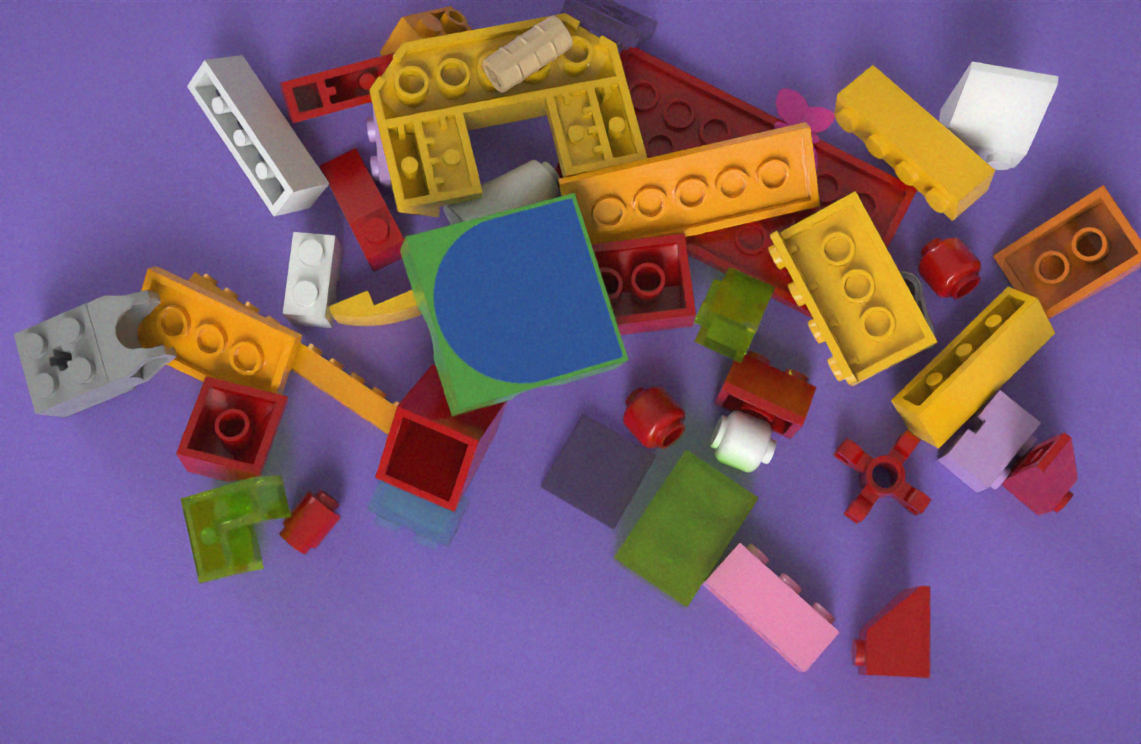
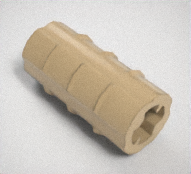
(527, 53)

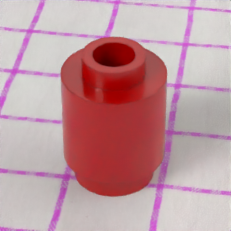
(310, 521)

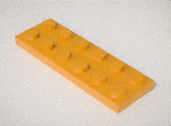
(699, 187)

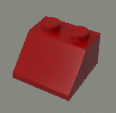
(767, 393)

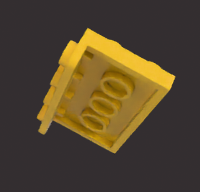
(851, 290)

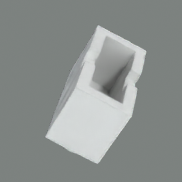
(312, 279)

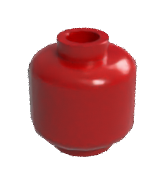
(949, 268)
(654, 417)

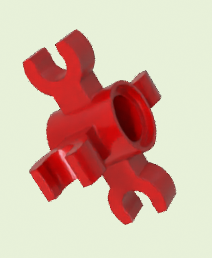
(908, 496)

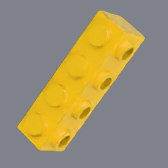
(912, 143)
(973, 366)

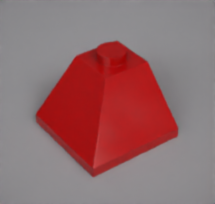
(230, 430)
(897, 637)

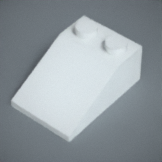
(998, 111)

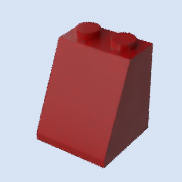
(432, 450)

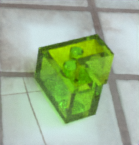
(224, 524)

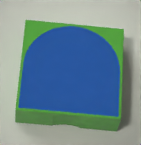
(513, 303)

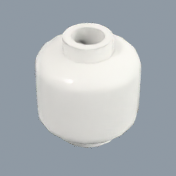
(742, 441)

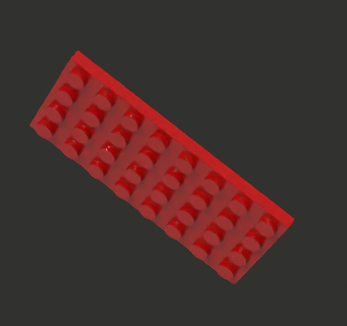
(686, 113)

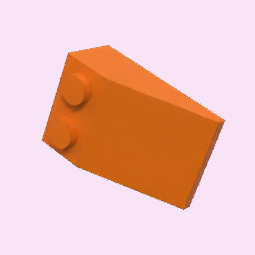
(1073, 253)

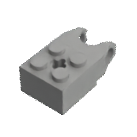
(89, 354)

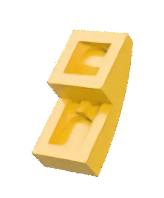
(362, 311)

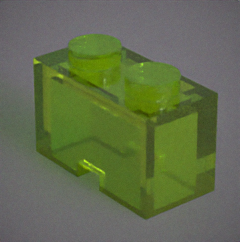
(732, 313)

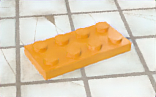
(216, 335)

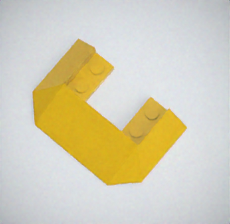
(441, 92)

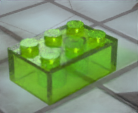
(685, 529)

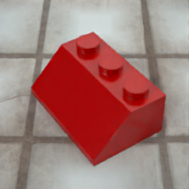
(648, 283)

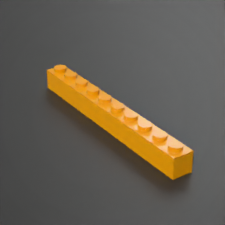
(324, 374)

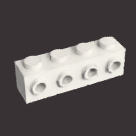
(257, 134)

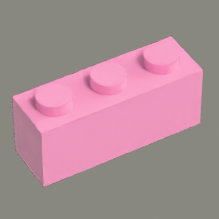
(772, 606)

